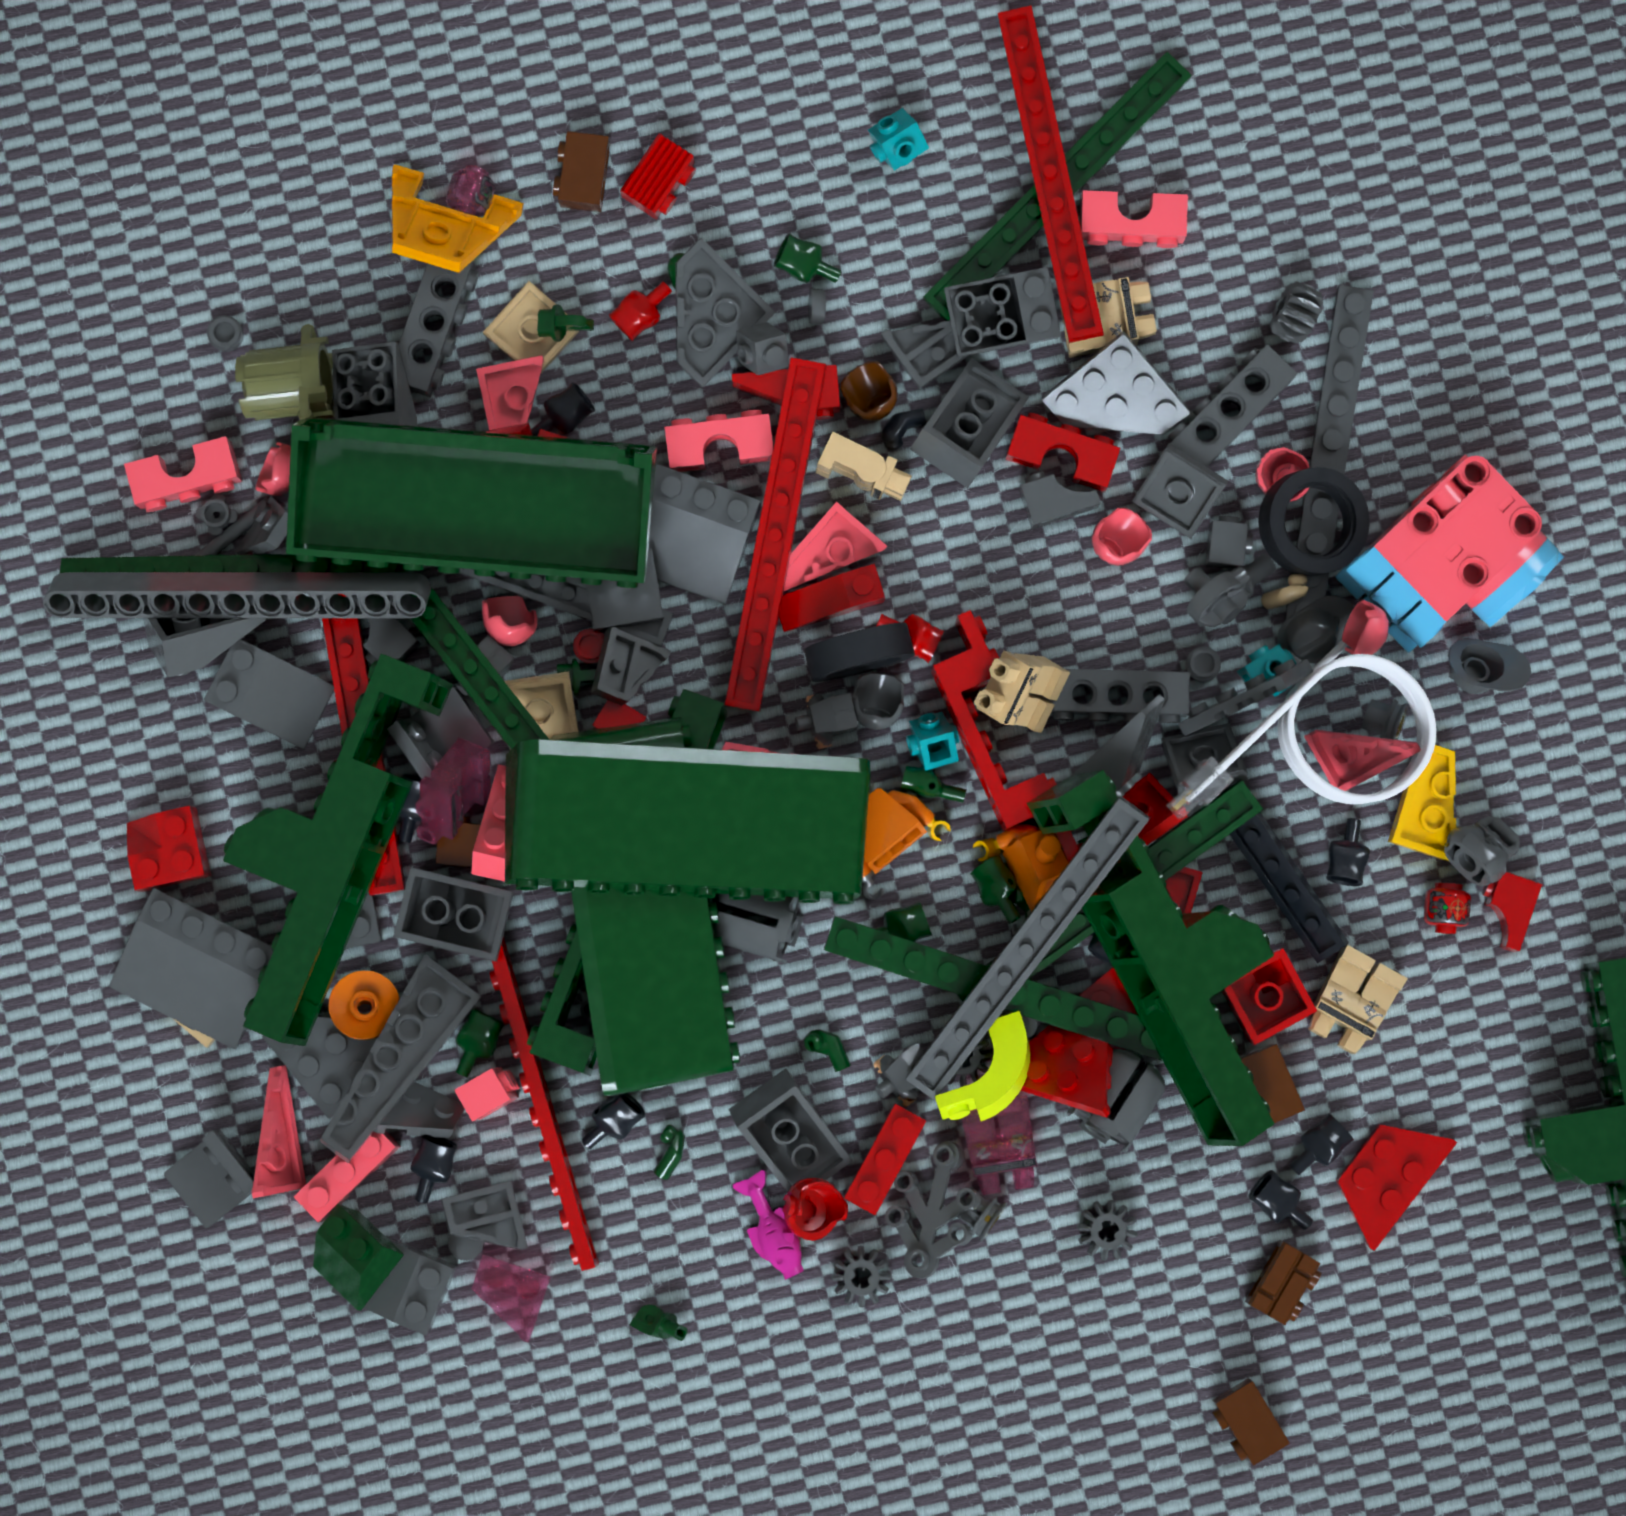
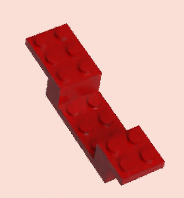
(960, 677)

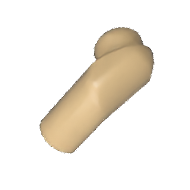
(1283, 596)

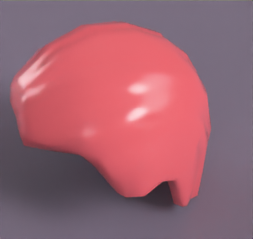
(1278, 464)
(1121, 537)
(508, 620)

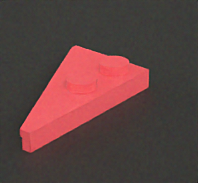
(509, 391)
(830, 546)
(1355, 758)
(279, 1154)

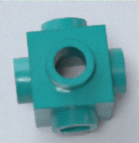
(897, 139)
(1263, 662)
(933, 740)

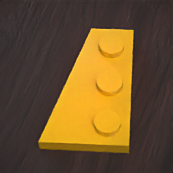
(1427, 807)

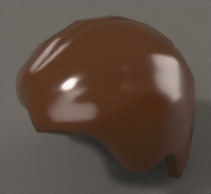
(870, 391)

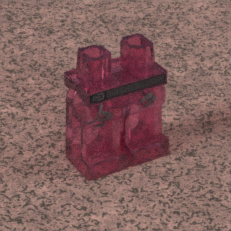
(452, 790)
(1000, 1153)

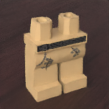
(1117, 314)
(863, 466)
(1016, 689)
(1355, 1011)

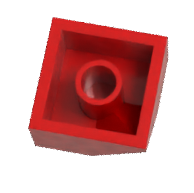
(166, 849)
(1269, 998)

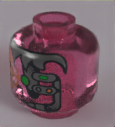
(470, 190)

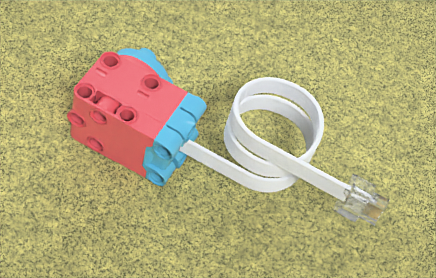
(1453, 547)

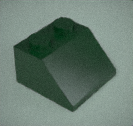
(353, 1255)

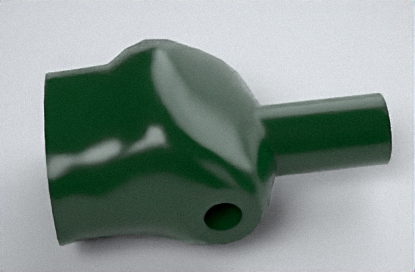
(804, 260)
(918, 782)
(996, 886)
(906, 922)
(478, 1040)

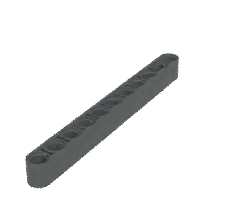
(253, 587)

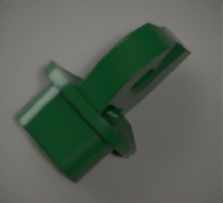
(555, 323)
(576, 675)
(658, 1323)

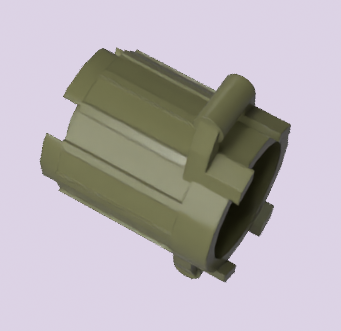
(288, 380)

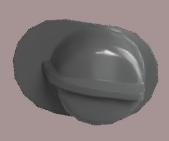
(1315, 628)
(1487, 666)

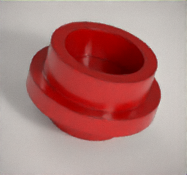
(588, 645)

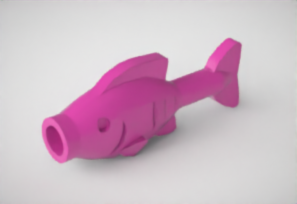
(772, 1236)

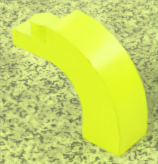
(1001, 1081)

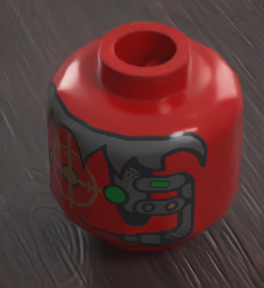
(1447, 907)

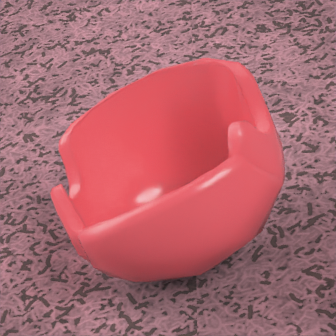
(275, 471)
(1365, 629)

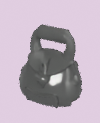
(1480, 851)

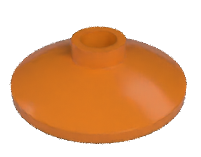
(360, 989)

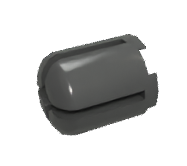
(758, 937)
(1134, 1105)

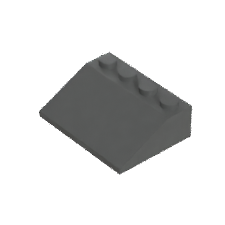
(699, 533)
(191, 968)

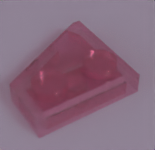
(512, 1293)

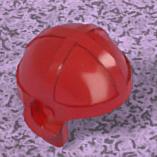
(813, 1208)

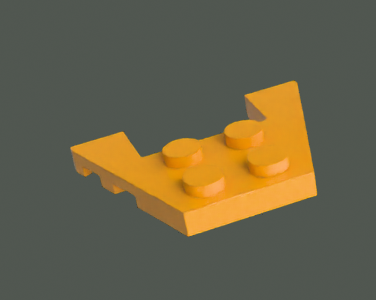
(441, 233)

